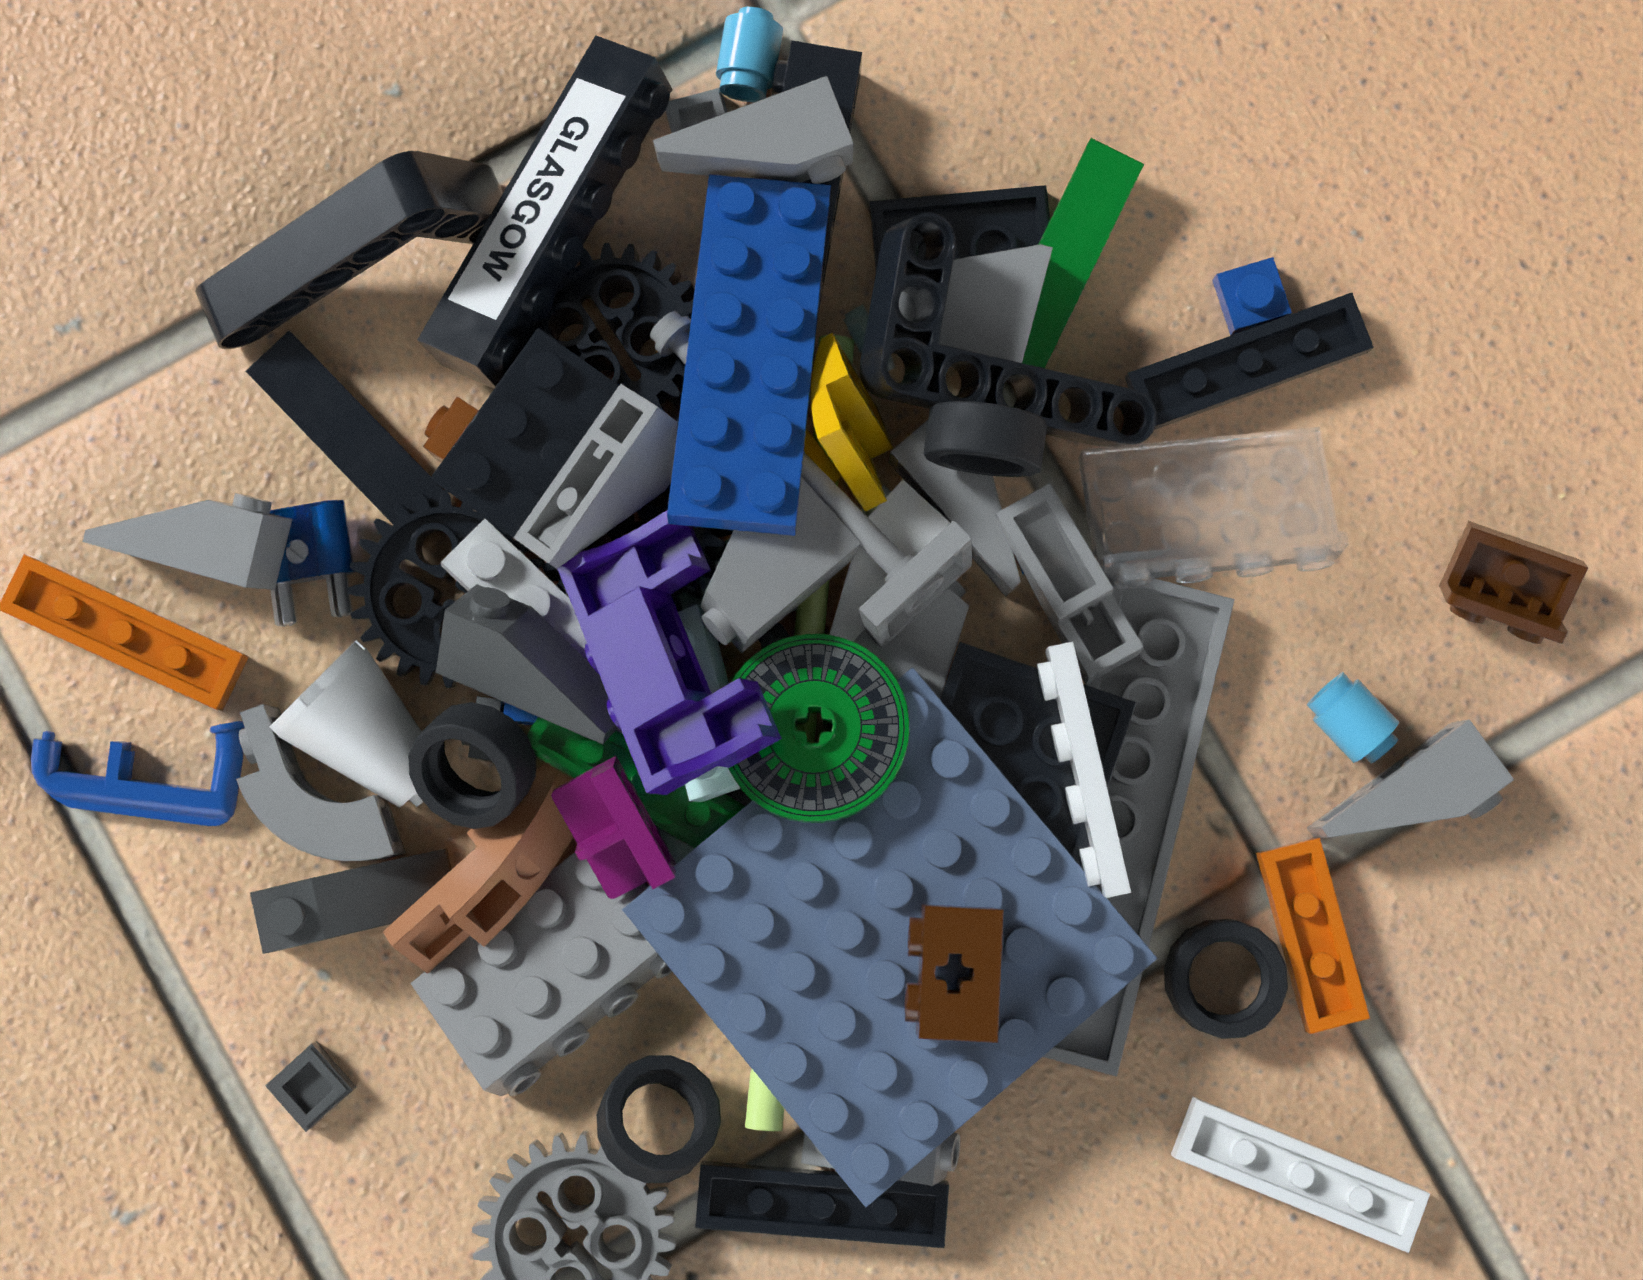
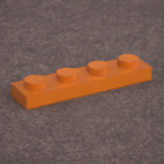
(123, 632)

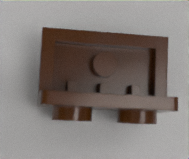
(1511, 583)

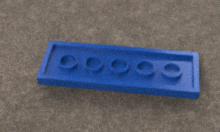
(750, 356)

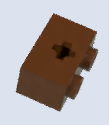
(972, 1007)

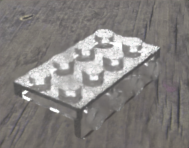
(1210, 507)

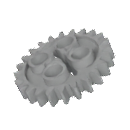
(616, 1202)

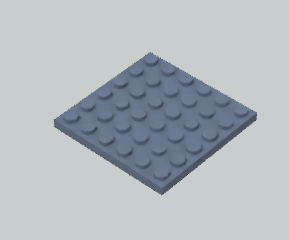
(806, 963)

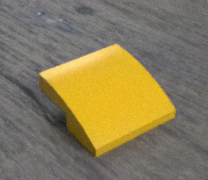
(848, 422)

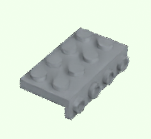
(540, 979)

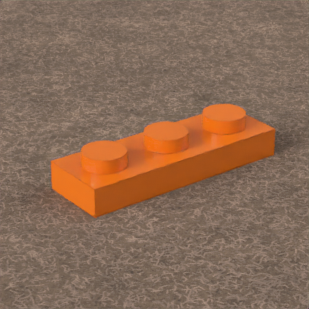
(1312, 935)

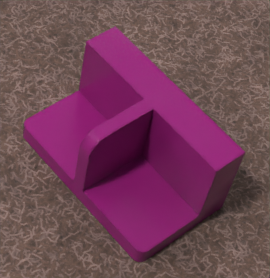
(614, 830)

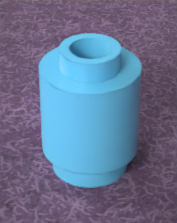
(748, 54)
(1354, 719)

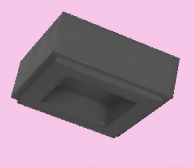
(310, 1086)

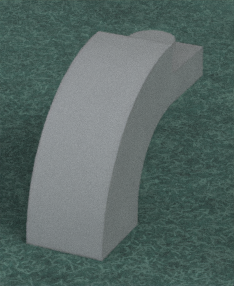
(299, 812)

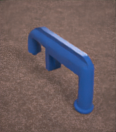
(141, 798)

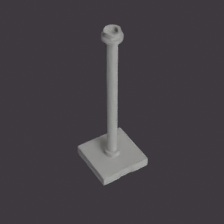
(911, 579)

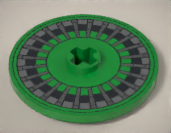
(851, 761)

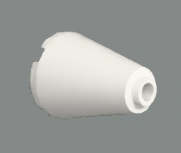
(355, 726)

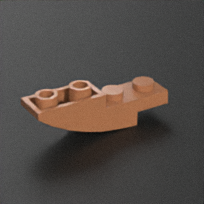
(490, 881)

